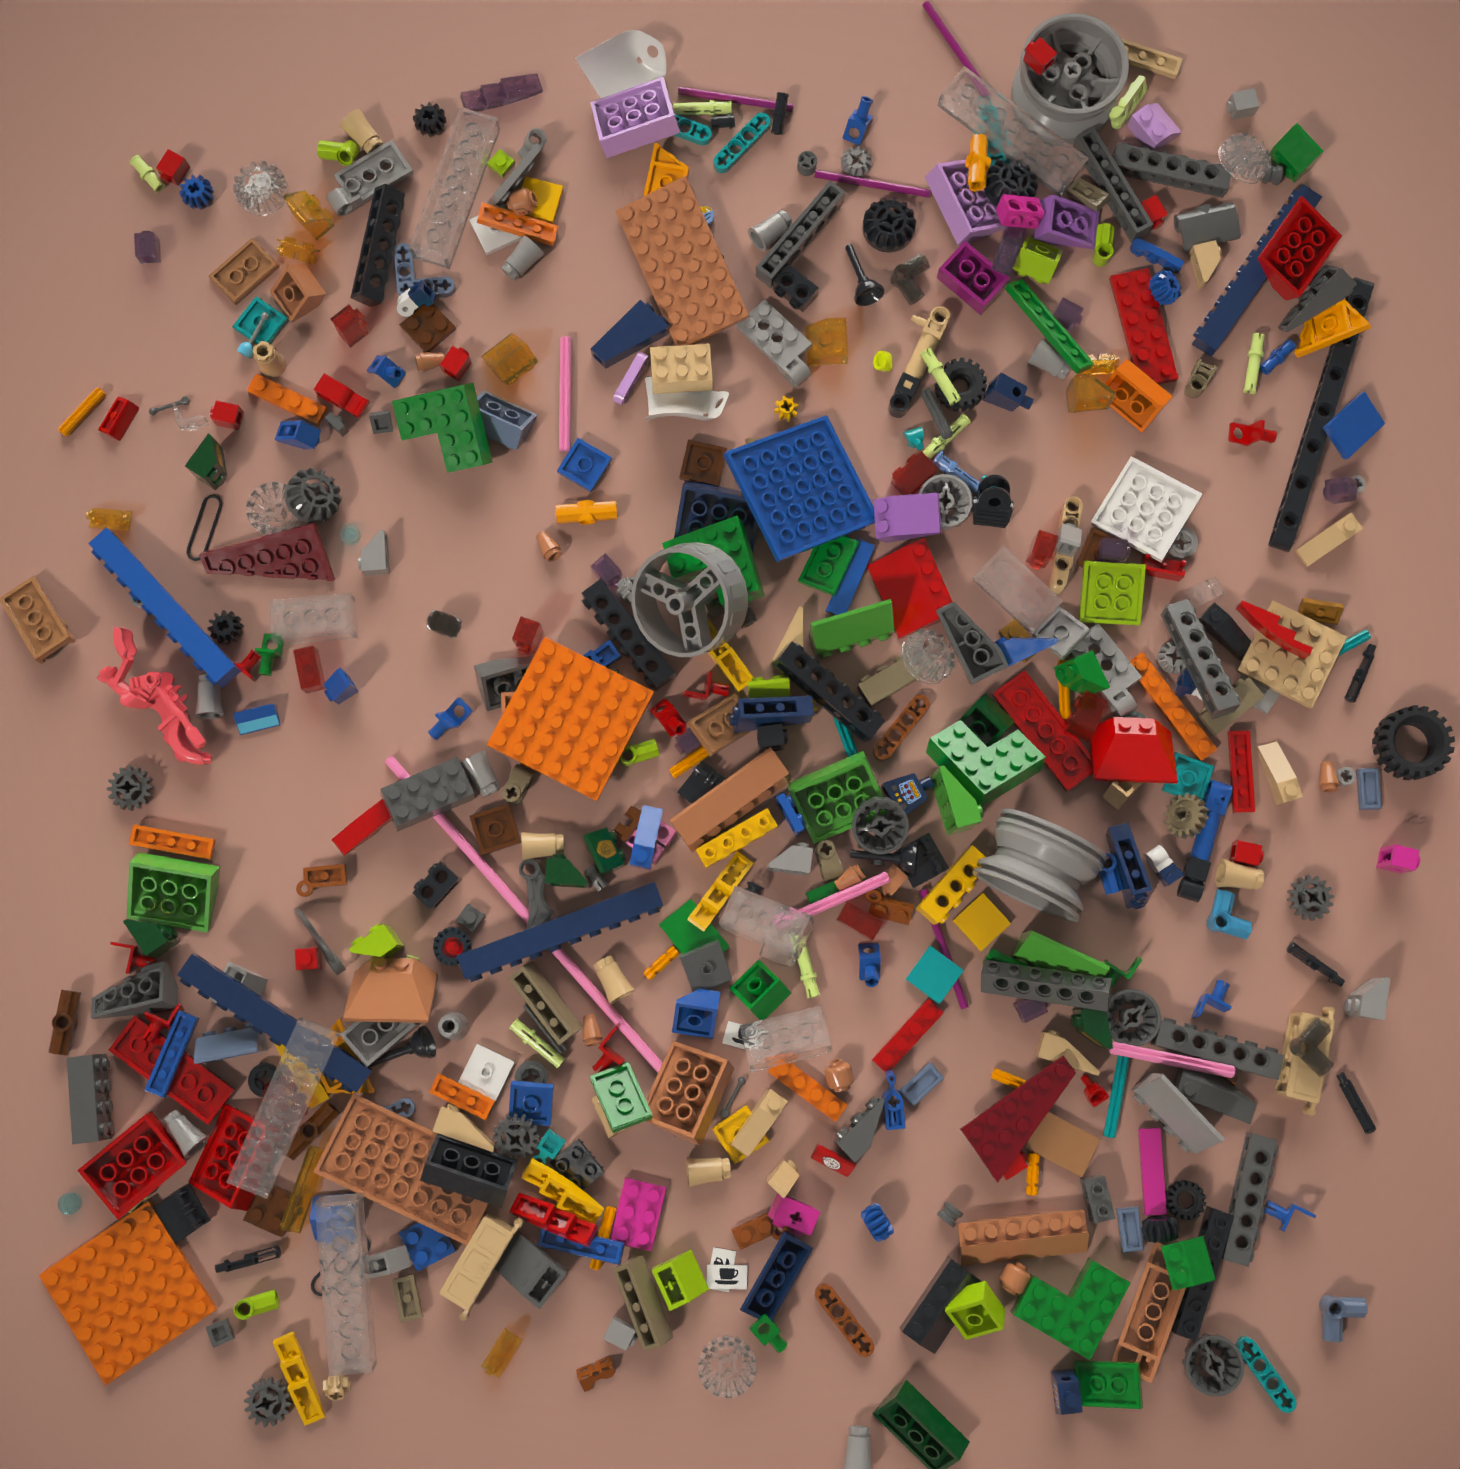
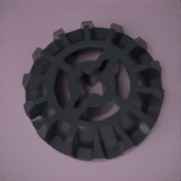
(1007, 179)
(883, 232)

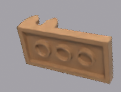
(36, 619)

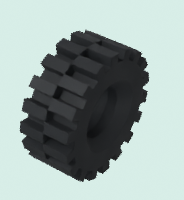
(974, 378)

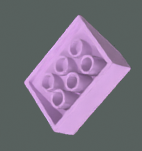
(634, 117)
(965, 211)

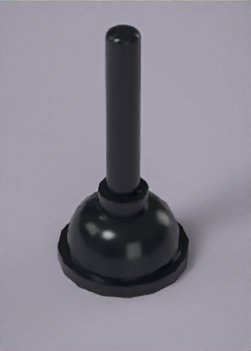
(867, 290)
(906, 858)
(421, 1044)

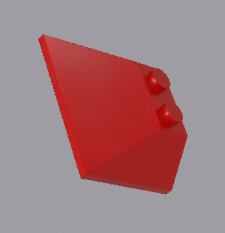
(1133, 751)

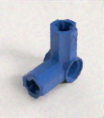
(1110, 877)

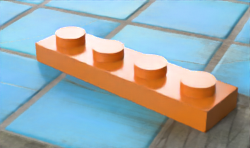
(517, 224)
(287, 399)
(172, 842)
(809, 1090)

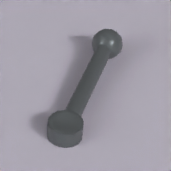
(184, 400)
(725, 1112)

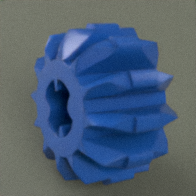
(196, 192)
(1165, 287)
(877, 1222)

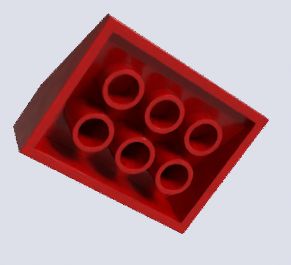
(1298, 250)
(913, 585)
(220, 1156)
(133, 1165)

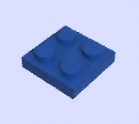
(584, 465)
(794, 820)
(533, 1100)
(426, 1245)

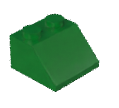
(1296, 153)
(1082, 674)
(760, 990)
(1188, 1263)

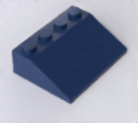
(709, 504)

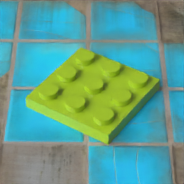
(1112, 593)

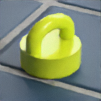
(883, 361)

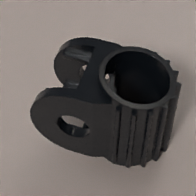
(993, 504)

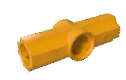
(978, 162)
(586, 512)

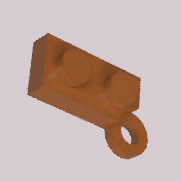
(322, 877)
(889, 908)
(755, 1231)

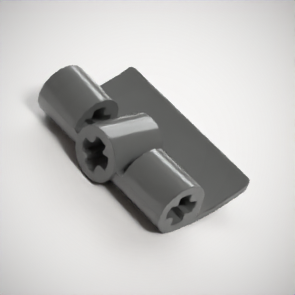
(1208, 225)

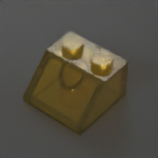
(309, 213)
(828, 342)
(510, 359)
(1088, 394)

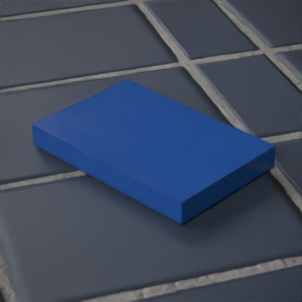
(1354, 425)

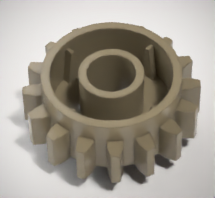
(1186, 816)

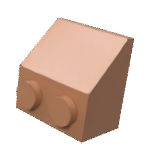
(297, 291)

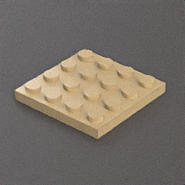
(1285, 672)

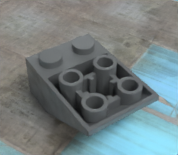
(859, 1135)
(530, 1269)

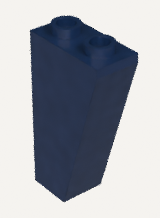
(630, 334)
(758, 712)
(1130, 866)

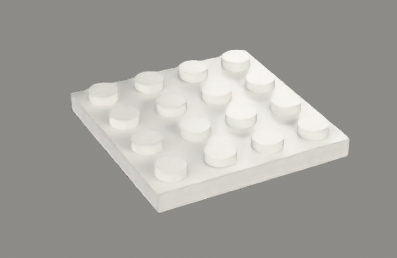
(1146, 509)

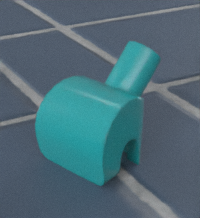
(915, 438)

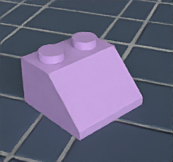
(1153, 127)

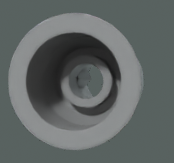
(769, 230)
(522, 258)
(1049, 360)
(208, 700)
(481, 773)
(461, 1026)
(184, 1133)
(858, 1448)

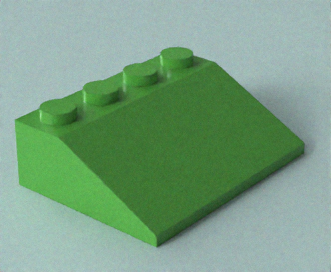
(852, 629)
(833, 794)
(955, 804)
(172, 891)
(1048, 954)

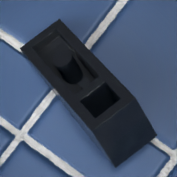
(1225, 630)

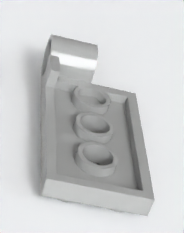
(528, 153)
(355, 189)
(783, 354)
(1120, 677)

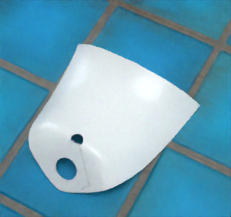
(614, 63)
(685, 404)

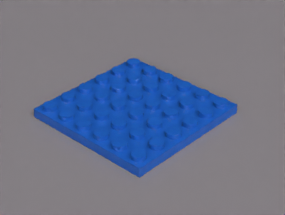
(801, 488)

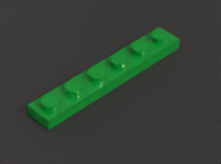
(1049, 326)

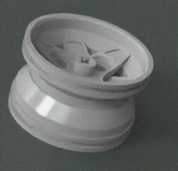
(1057, 107)
(1040, 864)

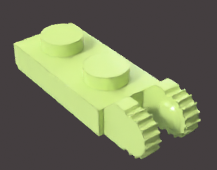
(1128, 103)

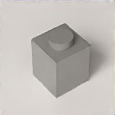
(1242, 104)
(621, 1333)

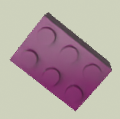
(971, 278)

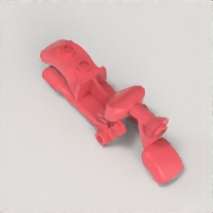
(156, 692)

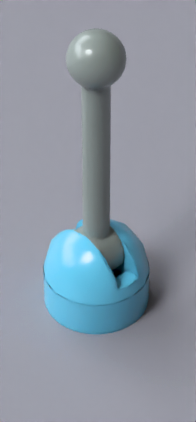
(246, 348)

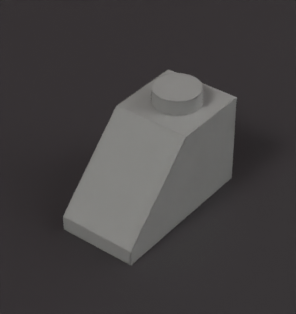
(1068, 539)
(375, 555)
(389, 1261)

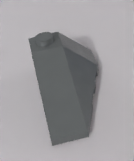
(1325, 290)
(972, 646)
(499, 677)
(148, 991)
(1214, 1093)

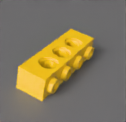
(736, 838)
(929, 906)

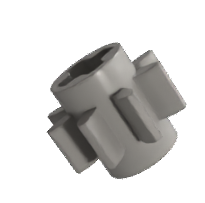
(625, 588)

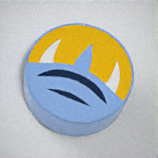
(708, 214)

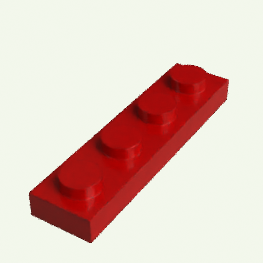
(1241, 771)
(907, 1036)

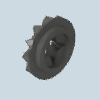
(536, 1068)

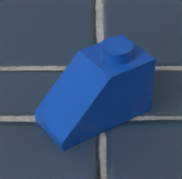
(298, 434)
(339, 686)

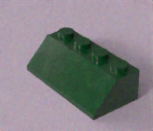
(921, 1427)

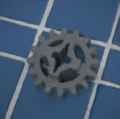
(132, 795)
(1317, 892)
(513, 1130)
(267, 1393)

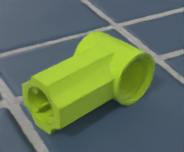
(342, 152)
(1103, 244)
(641, 752)
(258, 1304)

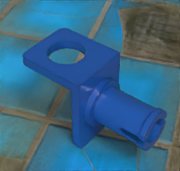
(859, 119)
(386, 370)
(448, 719)
(869, 964)
(1214, 1000)
(1284, 1214)

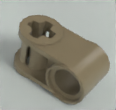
(1200, 376)
(520, 781)
(829, 864)

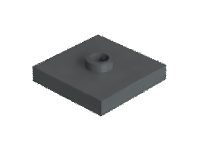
(705, 966)

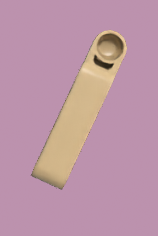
(1059, 576)

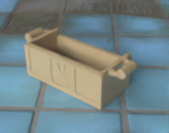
(1296, 1077)
(478, 1261)

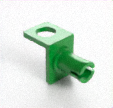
(268, 656)
(1115, 972)
(768, 1333)

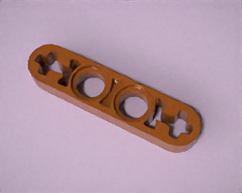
(902, 728)
(843, 1320)

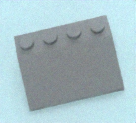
(1176, 1113)

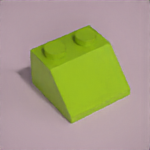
(1037, 260)
(976, 1311)

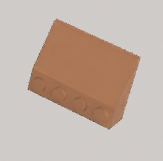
(688, 1091)

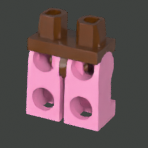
(627, 834)

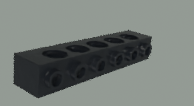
(384, 198)
(600, 592)
(818, 690)
(1192, 1308)

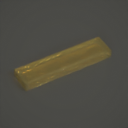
(302, 1192)

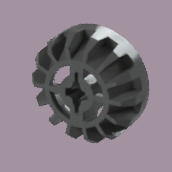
(307, 506)
(898, 823)
(1144, 1005)
(1225, 1375)

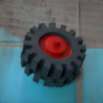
(450, 944)

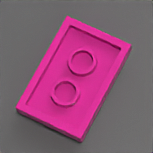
(638, 1213)

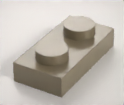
(1088, 194)
(407, 1298)

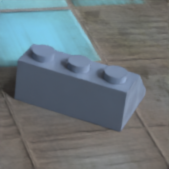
(505, 420)
(228, 1044)

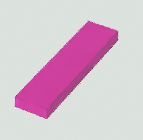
(1152, 1171)

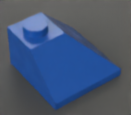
(696, 1013)

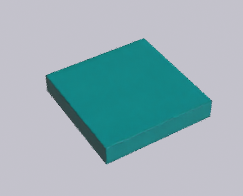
(251, 317)
(1192, 777)
(934, 974)

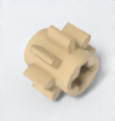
(336, 1387)

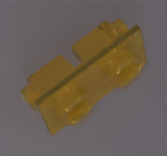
(290, 247)
(1104, 364)
(109, 518)
(501, 1353)

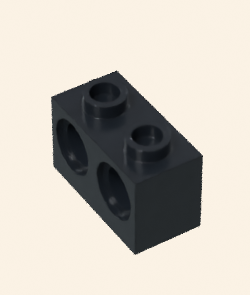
(798, 285)
(771, 736)
(440, 890)

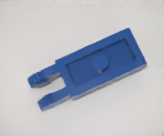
(1156, 255)

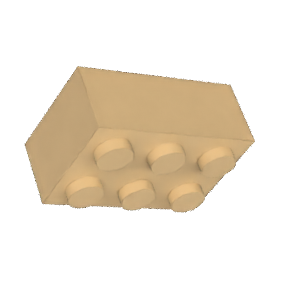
(681, 368)

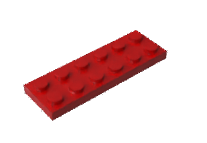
(1143, 325)
(1045, 730)
(193, 1084)

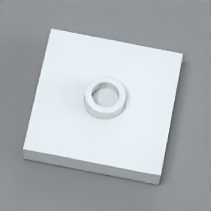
(491, 238)
(486, 1072)

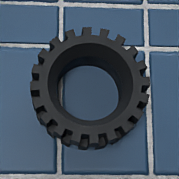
(1430, 726)

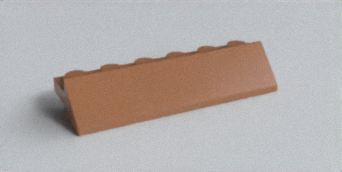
(731, 799)
(1022, 1236)
(1149, 1317)

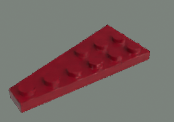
(277, 555)
(1009, 1123)

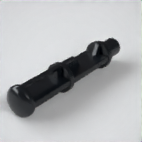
(1360, 674)
(1314, 963)
(1356, 1103)
(248, 1260)

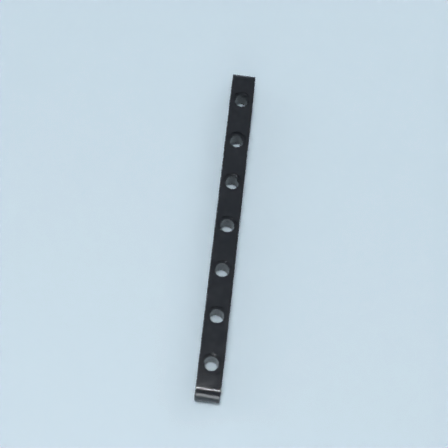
(1314, 435)

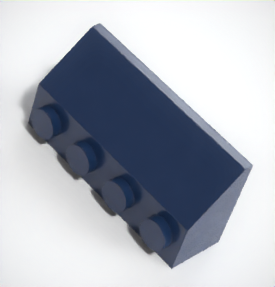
(777, 1277)

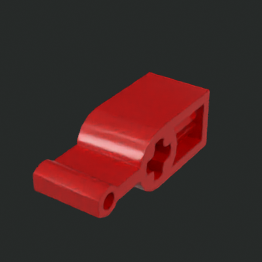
(340, 396)

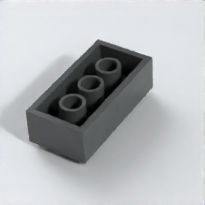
(427, 794)
(90, 1098)

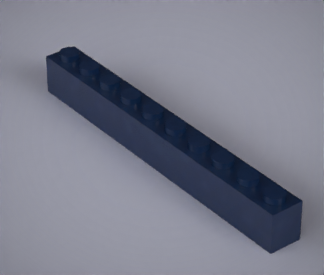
(1246, 285)
(560, 931)
(264, 1016)

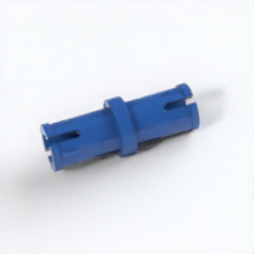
(1277, 356)

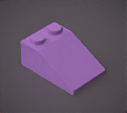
(1067, 223)
(907, 517)

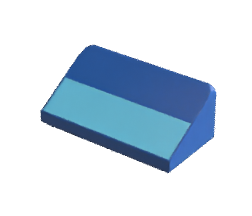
(257, 719)

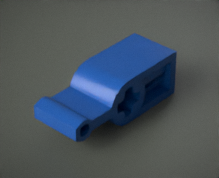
(897, 1106)

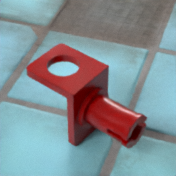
(1251, 433)
(248, 663)
(709, 687)
(669, 718)
(134, 958)
(158, 1023)
(609, 1054)

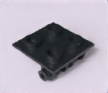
(700, 782)
(929, 861)
(578, 1165)
(182, 1213)

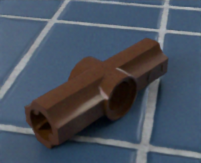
(62, 1036)
(320, 1121)

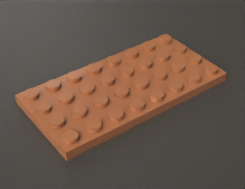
(682, 263)
(384, 1160)

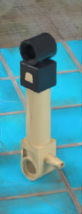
(911, 377)

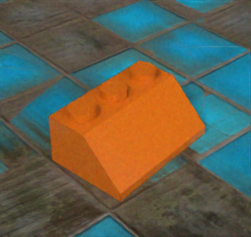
(1137, 395)

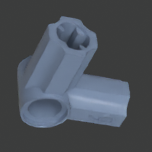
(1333, 1320)

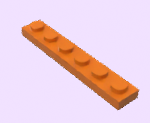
(1173, 708)

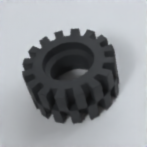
(1198, 1199)

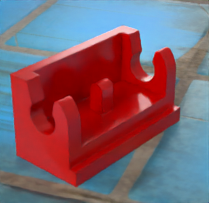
(1167, 569)

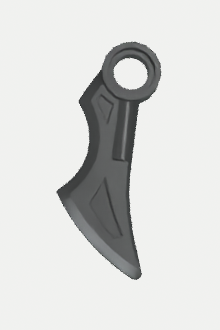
(538, 909)
(331, 957)

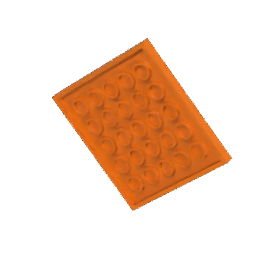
(570, 719)
(127, 1292)

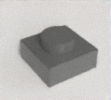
(381, 422)
(337, 423)
(470, 917)
(220, 1332)

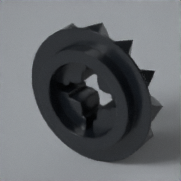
(259, 1071)

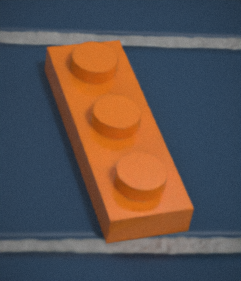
(462, 1096)

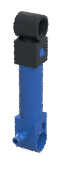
(1198, 864)

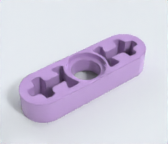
(630, 378)

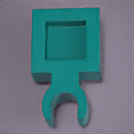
(549, 1146)

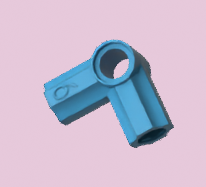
(1230, 925)

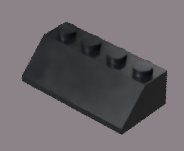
(468, 1170)
(927, 1320)

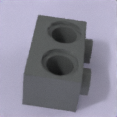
(1097, 1198)

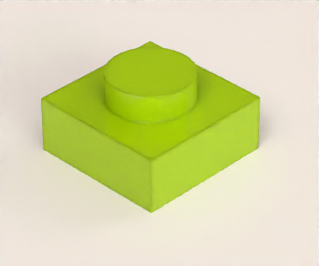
(501, 163)

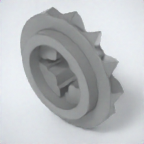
(856, 169)
(1188, 549)
(1166, 662)

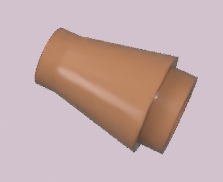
(427, 361)
(549, 548)
(1328, 778)
(850, 877)
(591, 1031)

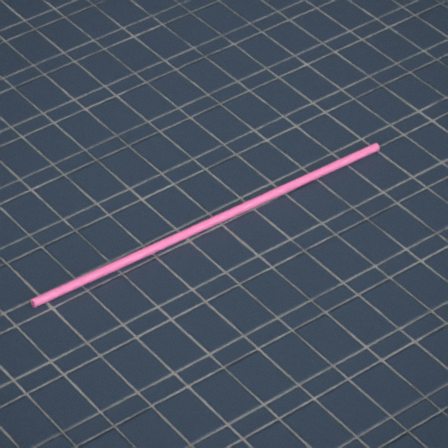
(523, 912)

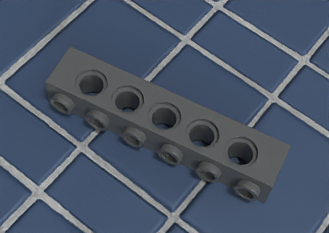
(1175, 178)
(1110, 179)
(800, 233)
(1216, 704)
(1046, 985)
(1271, 1060)
(1238, 1207)

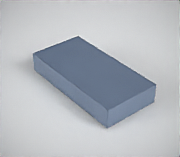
(1368, 789)
(921, 1084)
(1130, 1229)

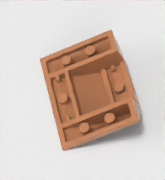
(391, 991)

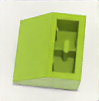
(775, 687)
(380, 942)
(680, 1279)

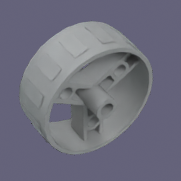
(693, 596)

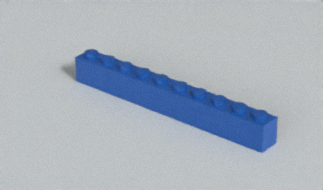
(164, 607)

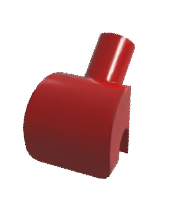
(1094, 1091)

